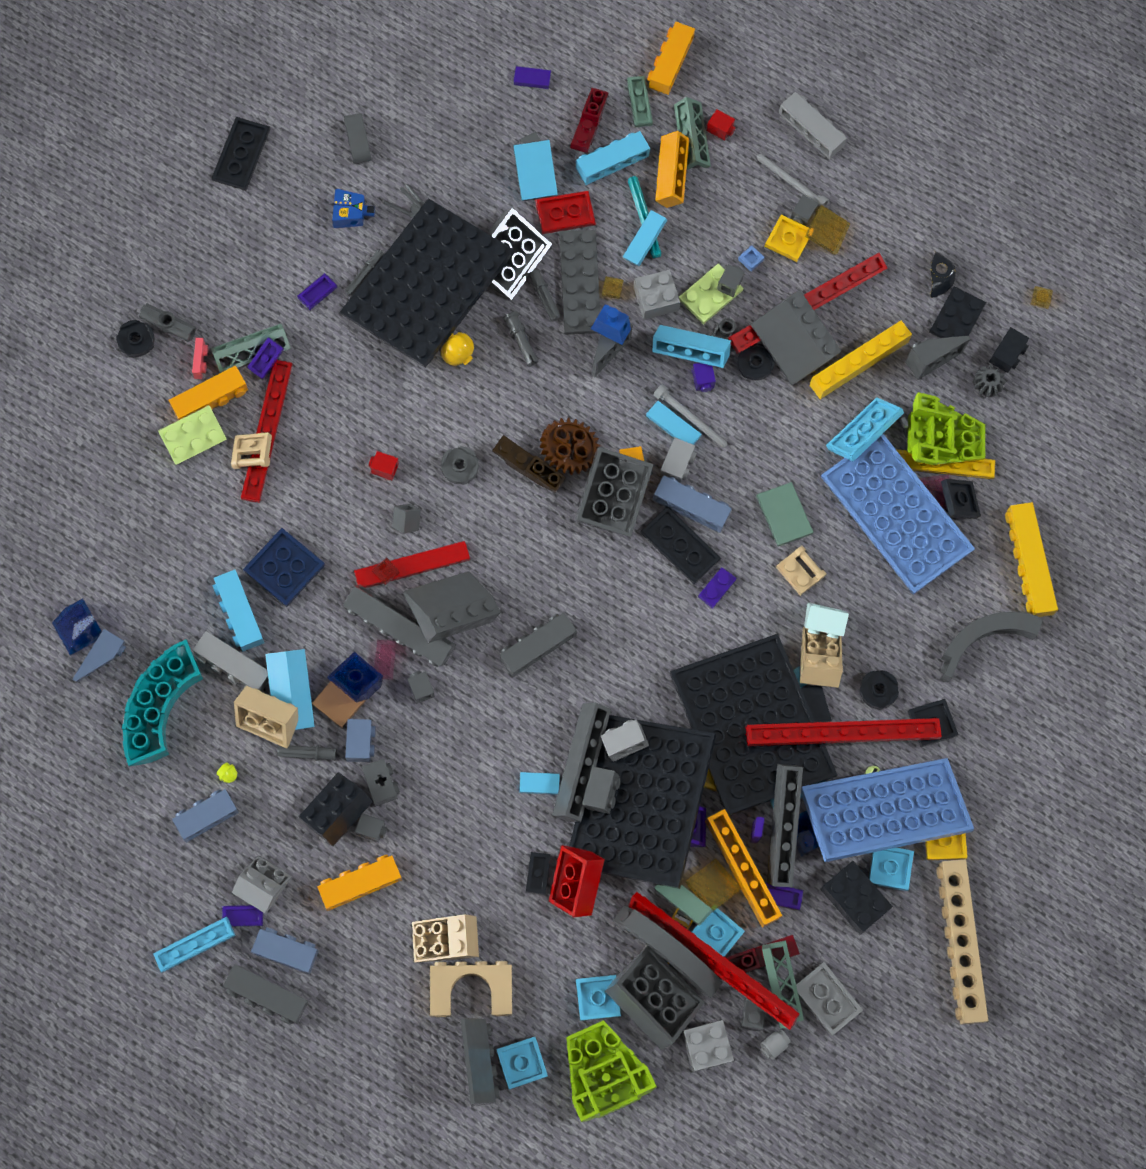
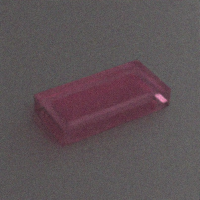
(385, 658)

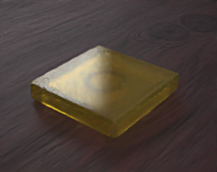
(827, 229)
(713, 885)

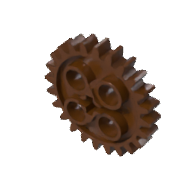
(553, 446)

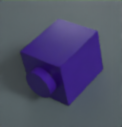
(703, 377)

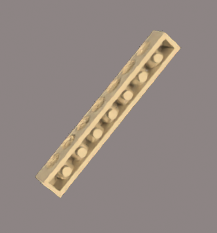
(958, 870)

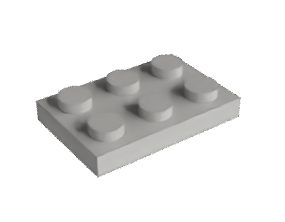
(828, 999)

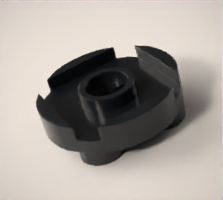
(141, 330)
(751, 371)
(879, 700)

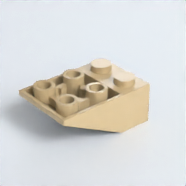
(820, 659)
(445, 938)

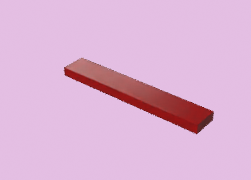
(417, 563)

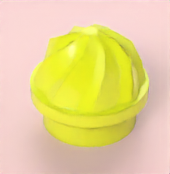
(227, 773)

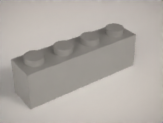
(812, 125)
(231, 662)

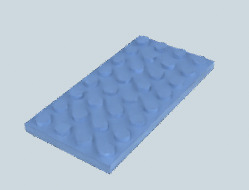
(898, 514)
(886, 809)

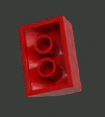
(576, 881)

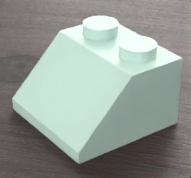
(826, 620)

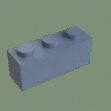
(205, 815)
(285, 950)

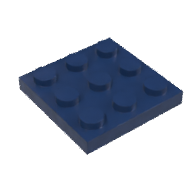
(284, 567)

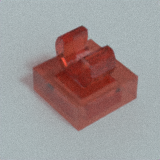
(385, 571)

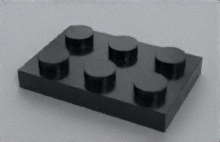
(957, 315)

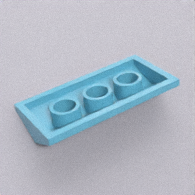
(290, 683)

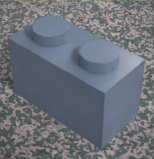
(359, 740)

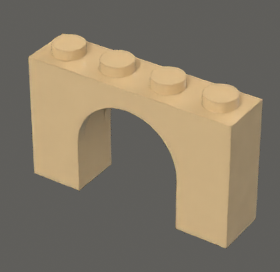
(444, 978)

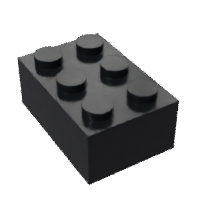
(335, 809)
(856, 897)

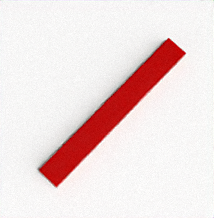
(269, 424)

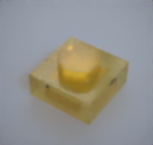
(612, 287)
(1041, 297)

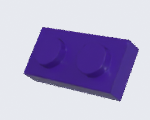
(265, 358)
(717, 587)

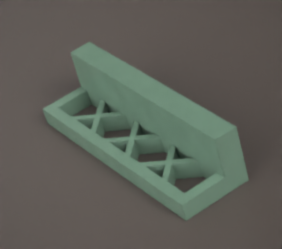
(686, 125)
(247, 342)
(774, 979)

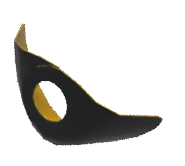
(941, 282)

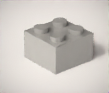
(656, 294)
(707, 1046)

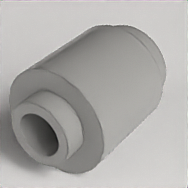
(774, 1044)

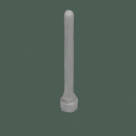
(822, 200)
(663, 394)

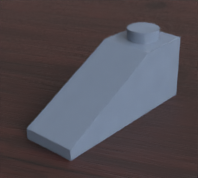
(102, 652)

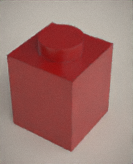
(721, 125)
(384, 465)

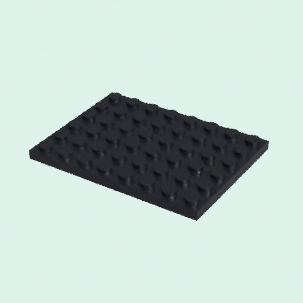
(427, 282)
(745, 689)
(653, 808)

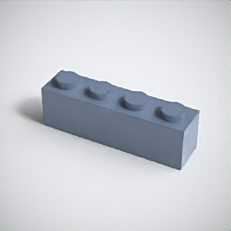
(692, 503)

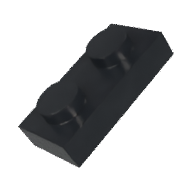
(538, 873)

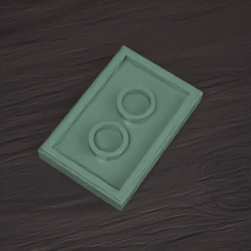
(784, 514)

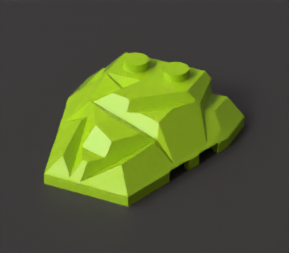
(943, 435)
(604, 1072)

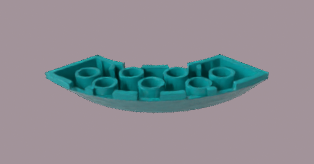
(152, 701)

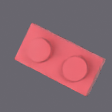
(200, 352)

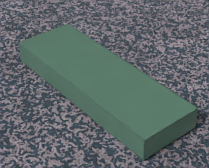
(639, 101)
(685, 902)

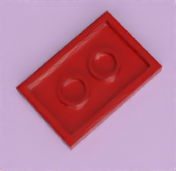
(565, 212)

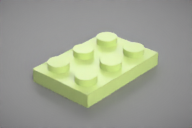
(703, 297)
(192, 435)

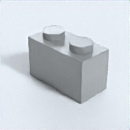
(678, 460)
(624, 740)

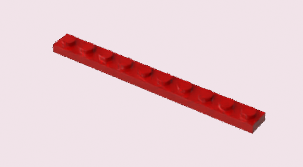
(821, 295)
(843, 732)
(717, 963)

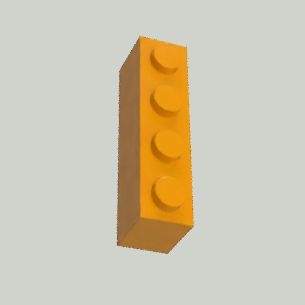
(671, 58)
(672, 169)
(212, 392)
(359, 882)

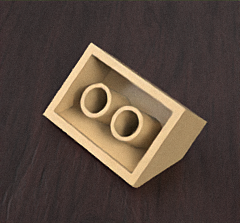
(266, 716)

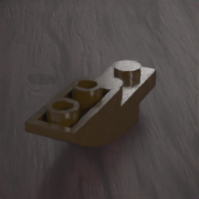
(528, 465)

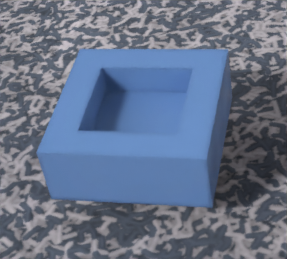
(751, 258)

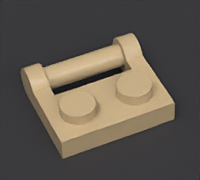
(249, 445)
(796, 574)

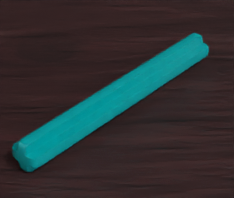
(642, 210)

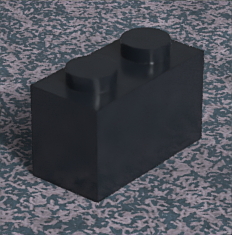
(1009, 349)

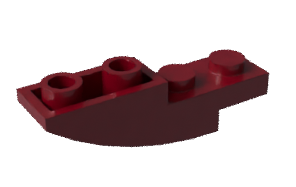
(589, 120)
(753, 958)

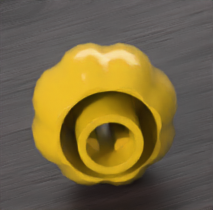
(458, 349)

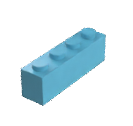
(612, 157)
(691, 346)
(238, 609)

